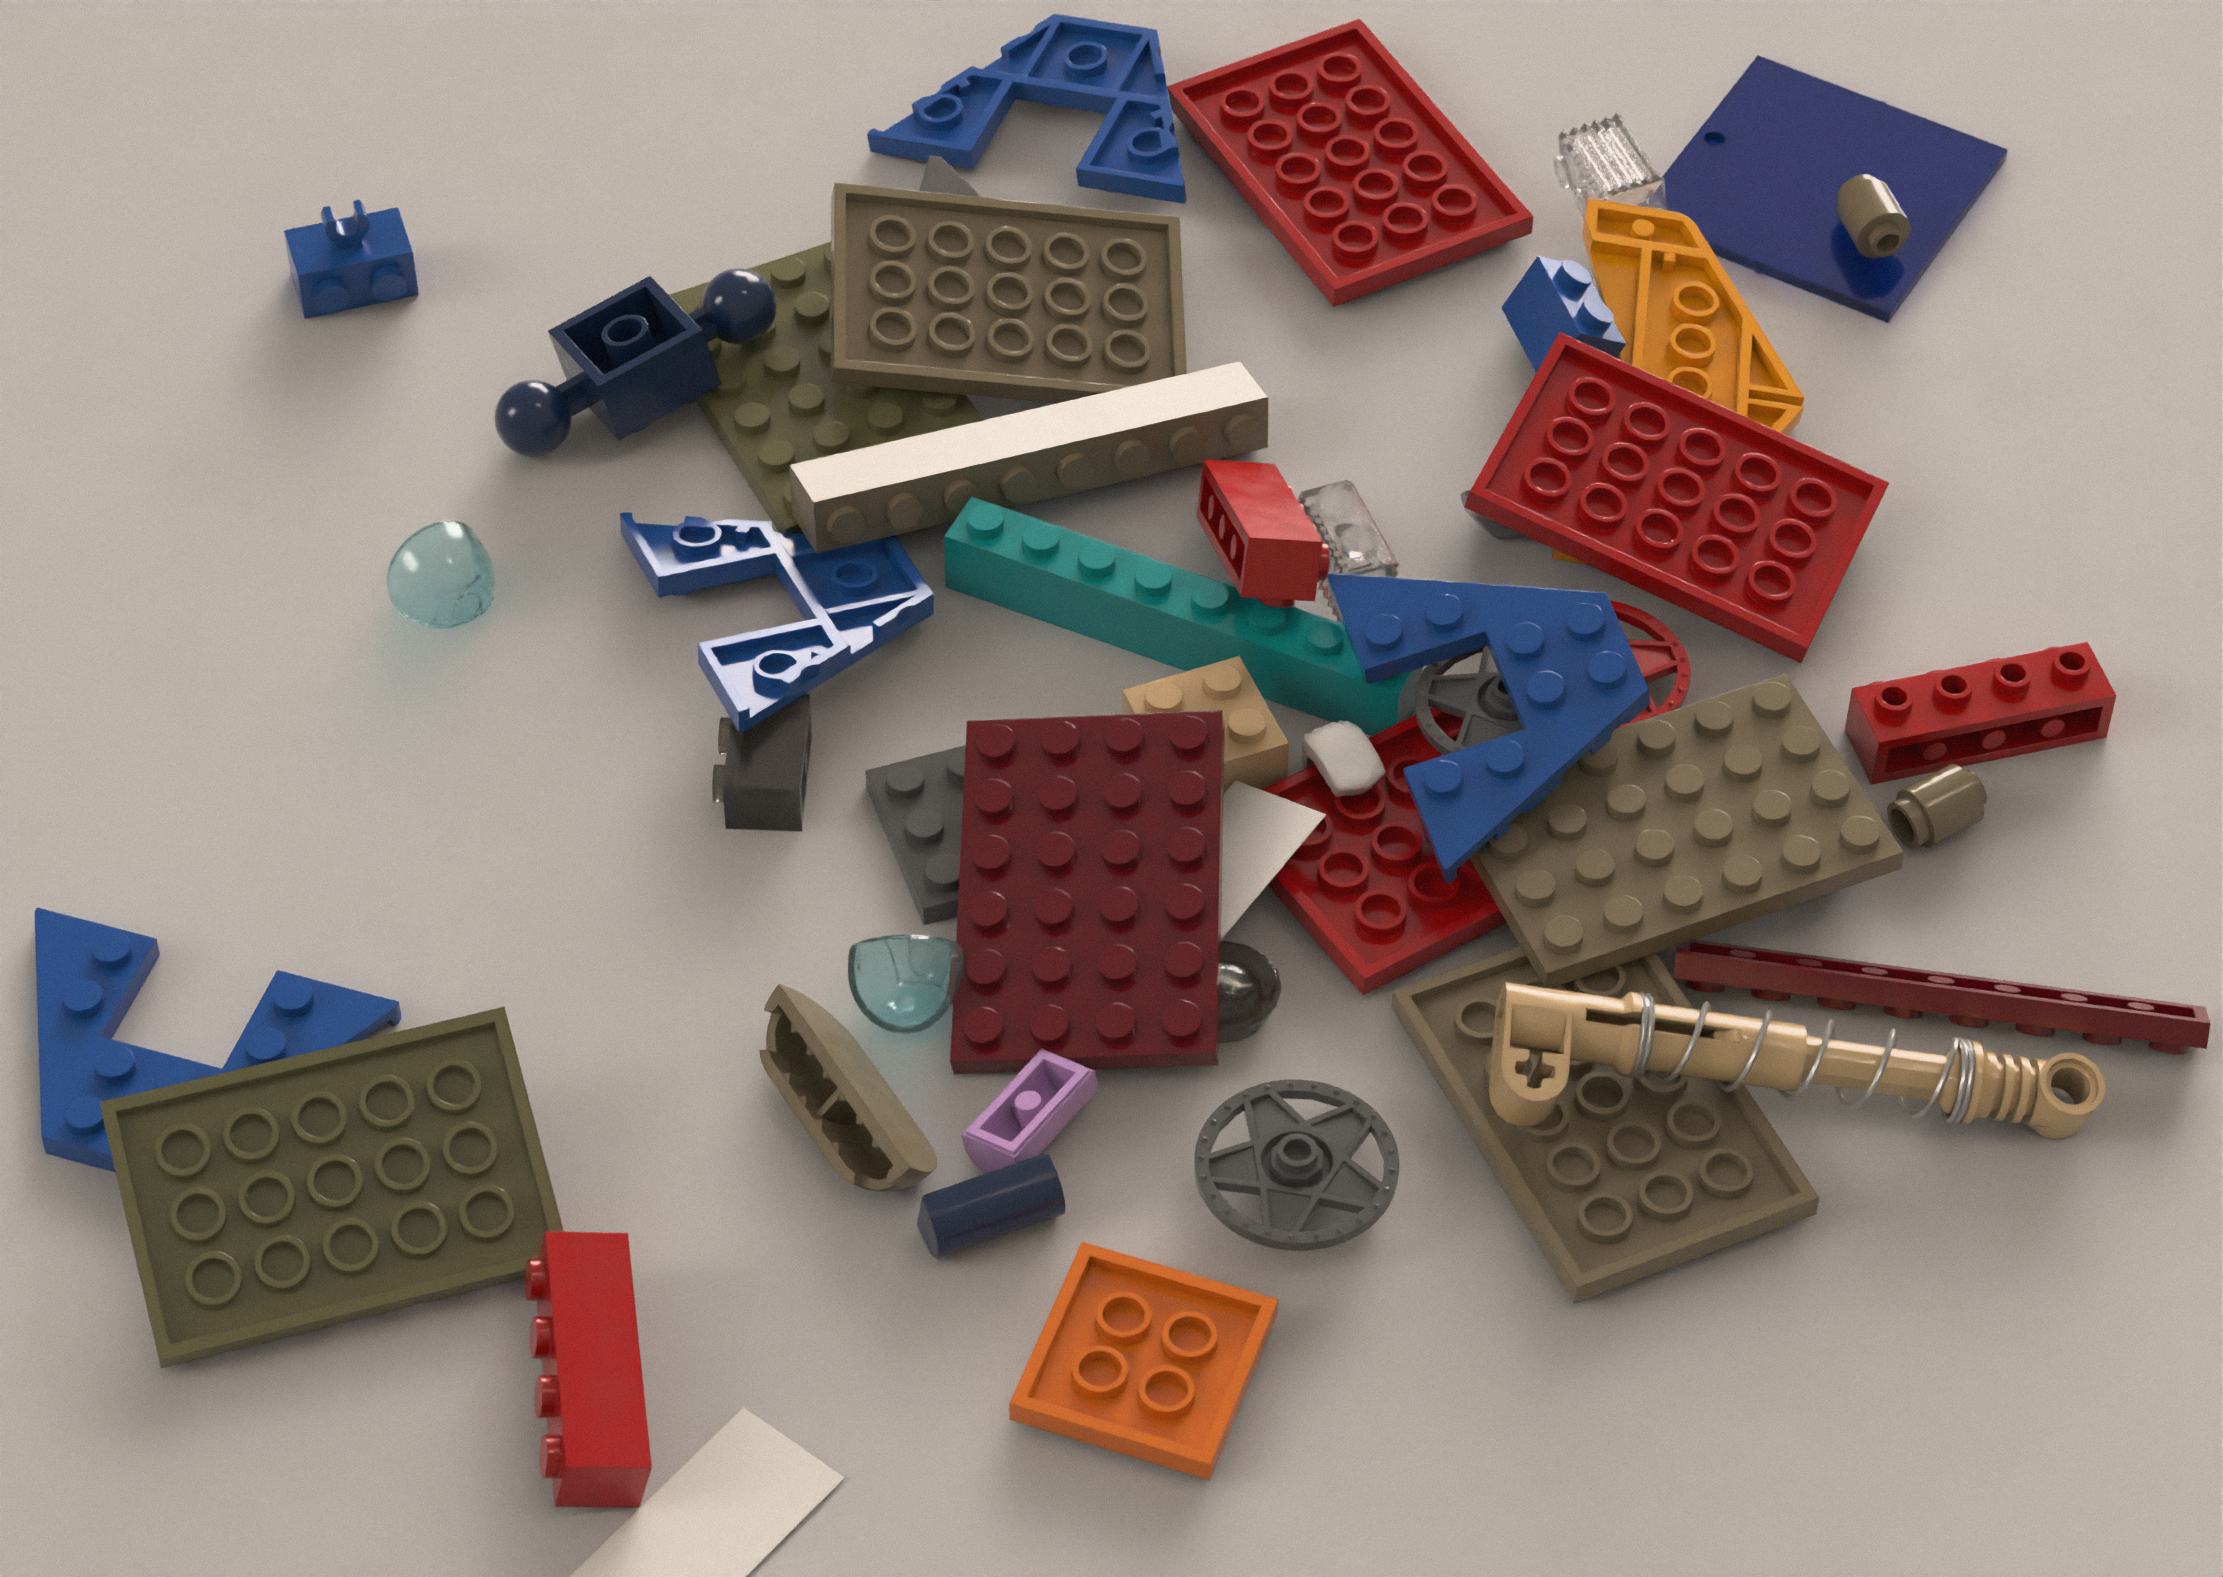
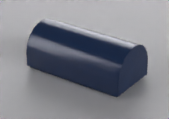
(990, 1206)

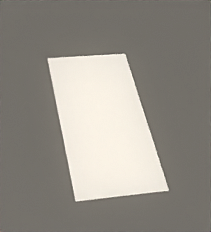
(1257, 842)
(719, 1508)

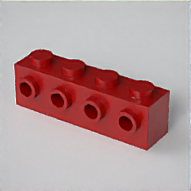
(1261, 532)
(1979, 712)
(590, 1370)

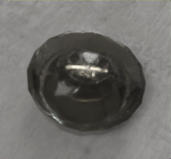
(1247, 991)

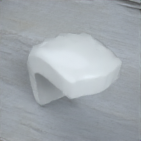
(1343, 758)

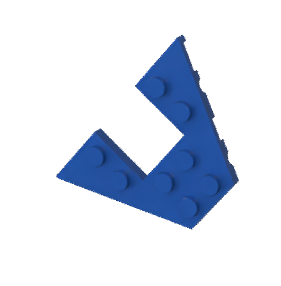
(1068, 65)
(848, 596)
(1559, 664)
(85, 989)

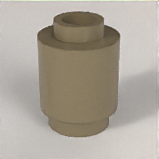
(1872, 216)
(1937, 807)

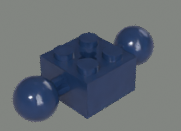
(634, 360)

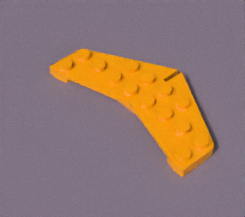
(1684, 314)

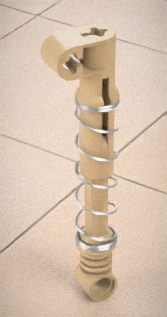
(1766, 1053)

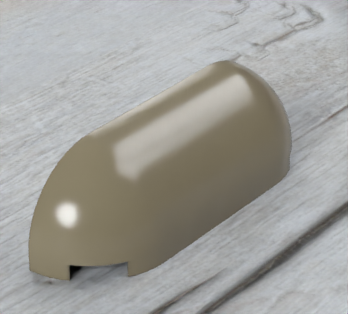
(842, 1097)

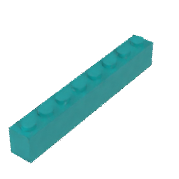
(1166, 614)

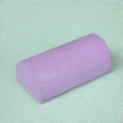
(1029, 1112)

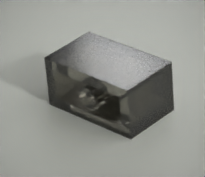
(765, 770)

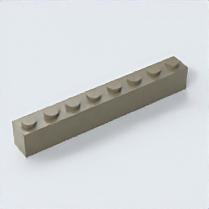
(1028, 456)

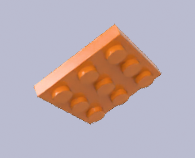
(1144, 1360)

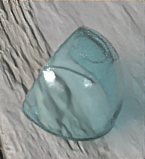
(442, 576)
(905, 980)

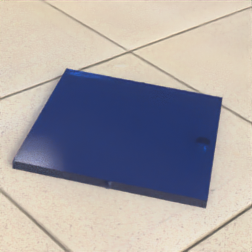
(1770, 172)

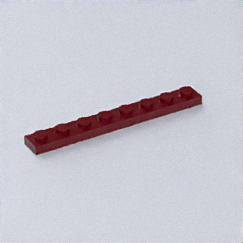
(1965, 998)

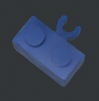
(351, 261)
(1559, 299)

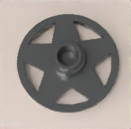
(1473, 697)
(1296, 1165)

